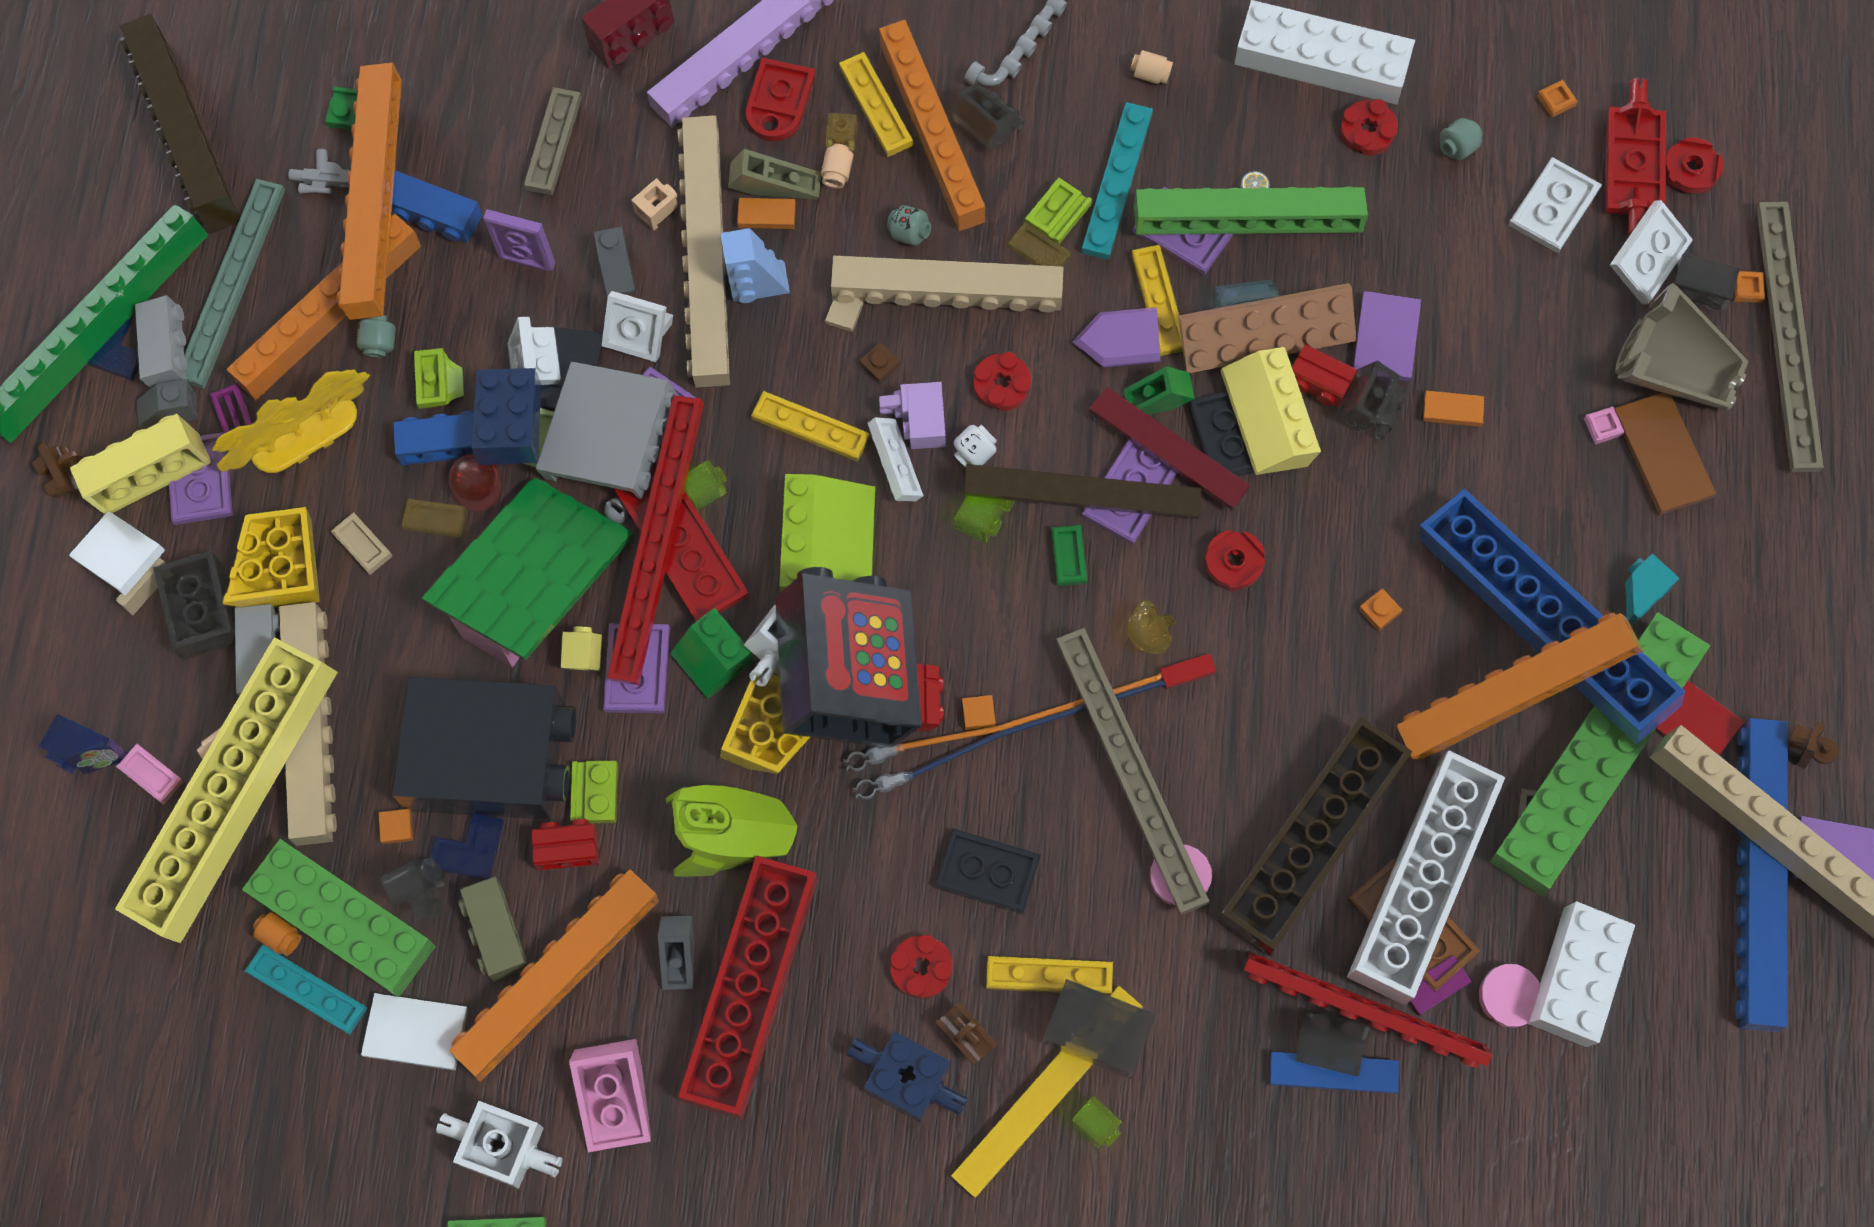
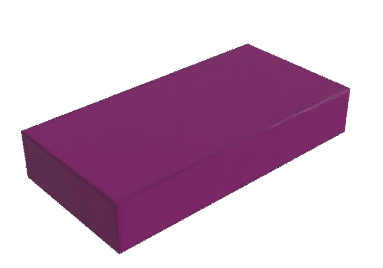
(1428, 998)

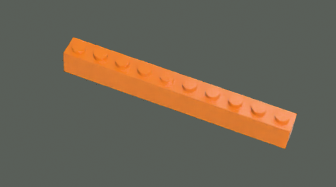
(370, 192)

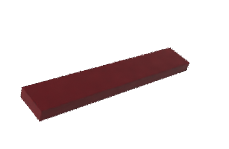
(1169, 448)

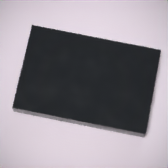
(572, 346)
(1220, 432)
(987, 871)

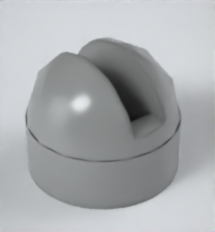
(612, 514)

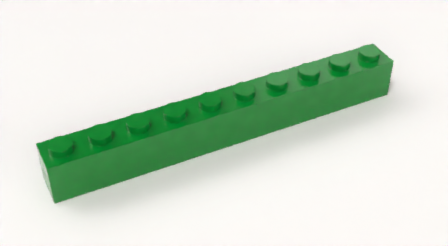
(96, 319)

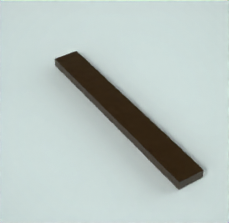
(1082, 491)

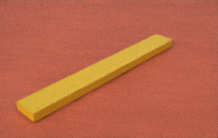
(1024, 1117)

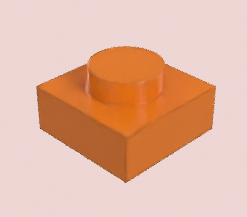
(1380, 609)

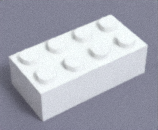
(1581, 974)

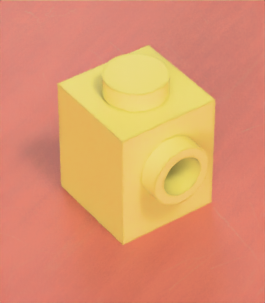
(581, 649)

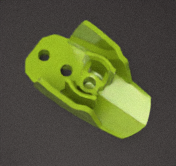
(739, 829)

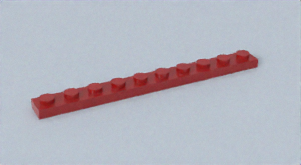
(655, 540)

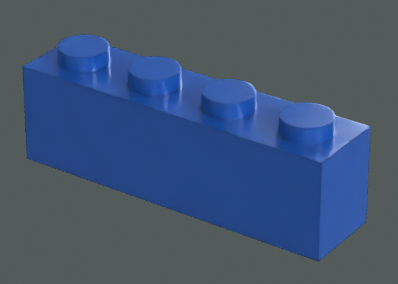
(434, 208)
(433, 438)

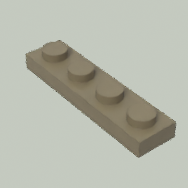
(552, 141)

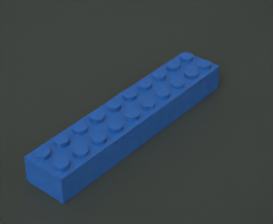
(1544, 610)

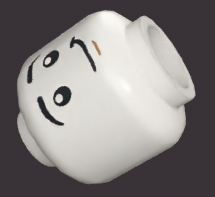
(974, 446)

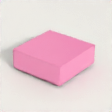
(1604, 425)

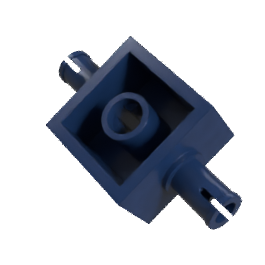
(914, 1096)

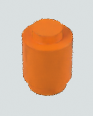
(276, 933)

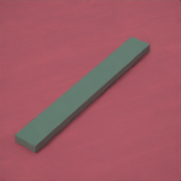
(231, 281)

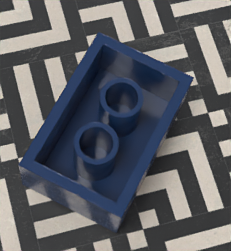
(506, 416)

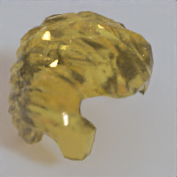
(1149, 630)

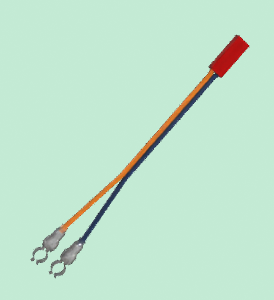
(1171, 676)

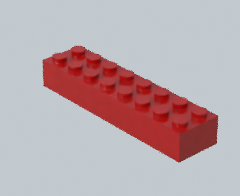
(748, 988)

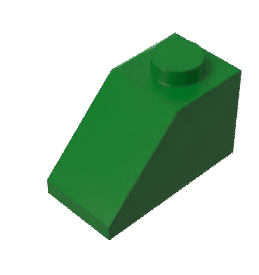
(1161, 391)

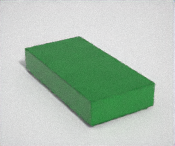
(1069, 555)

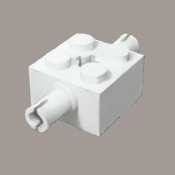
(765, 646)
(492, 1125)

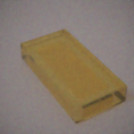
(1038, 247)
(434, 517)

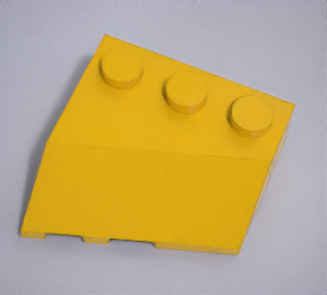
(274, 561)
(757, 731)

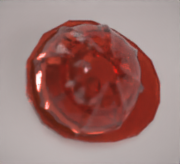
(474, 484)

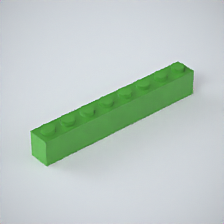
(1250, 210)

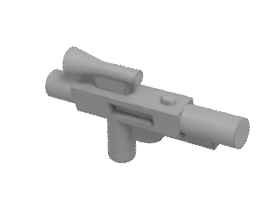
(324, 175)

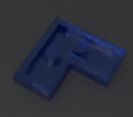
(117, 358)
(476, 855)

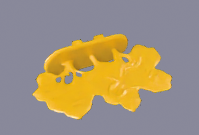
(294, 428)

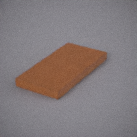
(1664, 453)
(1450, 943)

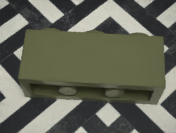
(492, 929)

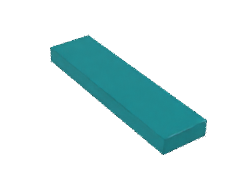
(306, 989)

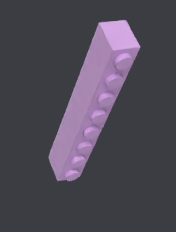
(728, 56)

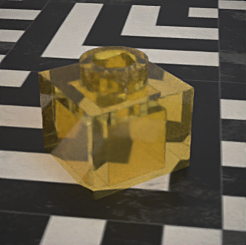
(841, 130)

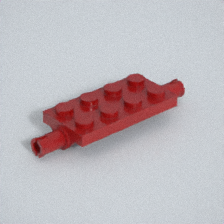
(1635, 156)

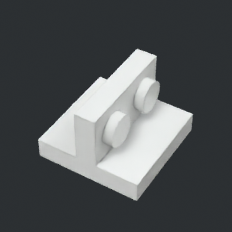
(635, 326)
(534, 349)

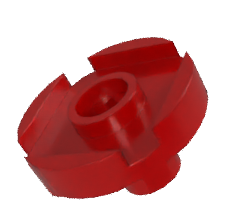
(1370, 112)
(1690, 180)
(1006, 366)
(1234, 576)
(905, 959)

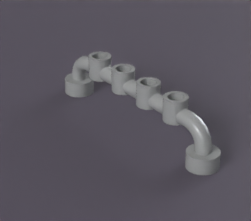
(1024, 46)

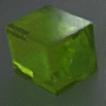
(705, 484)
(1097, 1123)

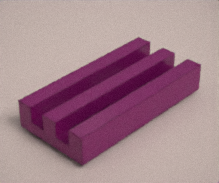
(242, 404)

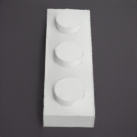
(895, 459)

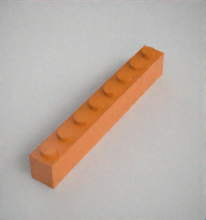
(932, 125)
(308, 322)
(1519, 686)
(554, 975)

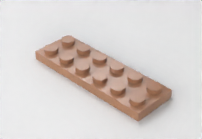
(1289, 321)

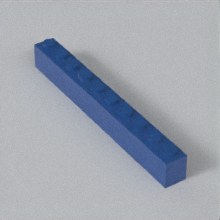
(1762, 888)

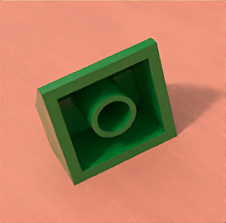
(712, 653)

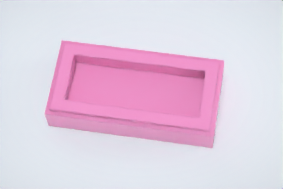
(150, 774)

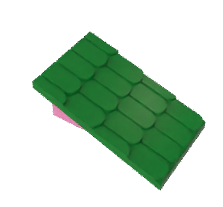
(526, 571)

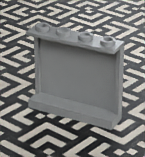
(607, 428)

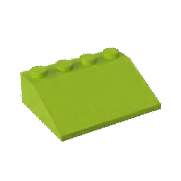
(827, 527)

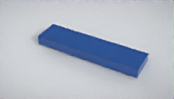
(1375, 1075)

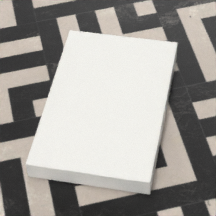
(1554, 205)
(1651, 252)
(117, 552)
(413, 1031)

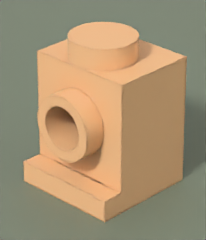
(655, 194)

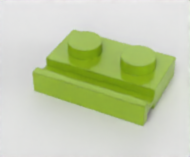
(1058, 210)
(594, 791)

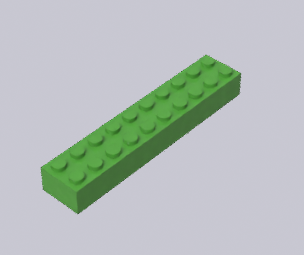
(1587, 773)

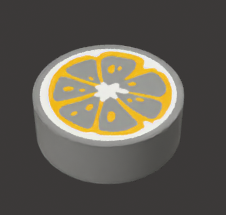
(1254, 180)

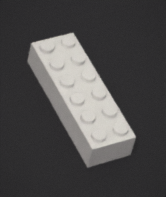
(1324, 52)

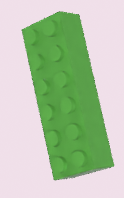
(339, 918)

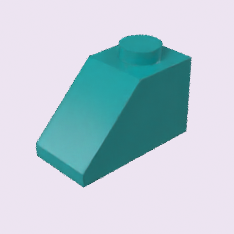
(1646, 586)

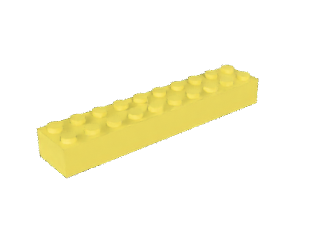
(226, 791)

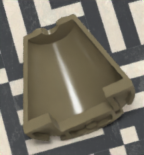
(1681, 354)

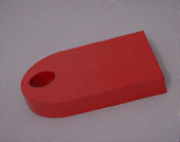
(779, 96)

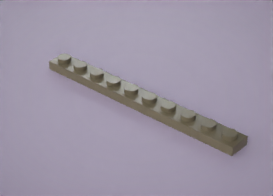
(1789, 337)
(1132, 772)

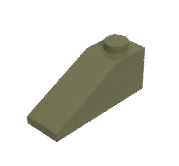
(772, 177)

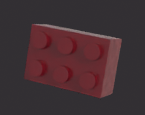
(623, 26)

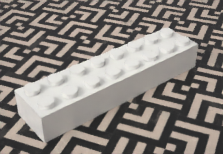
(1426, 878)

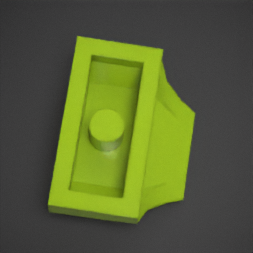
(436, 378)

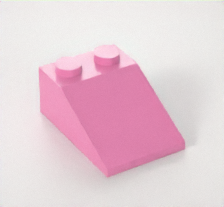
(611, 1095)

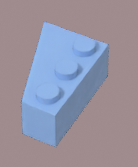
(752, 268)

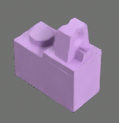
(921, 413)

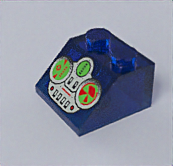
(79, 747)

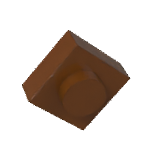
(880, 362)

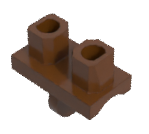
(58, 463)
(1807, 744)
(966, 1033)

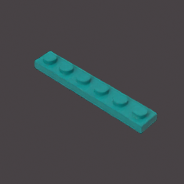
(1117, 181)

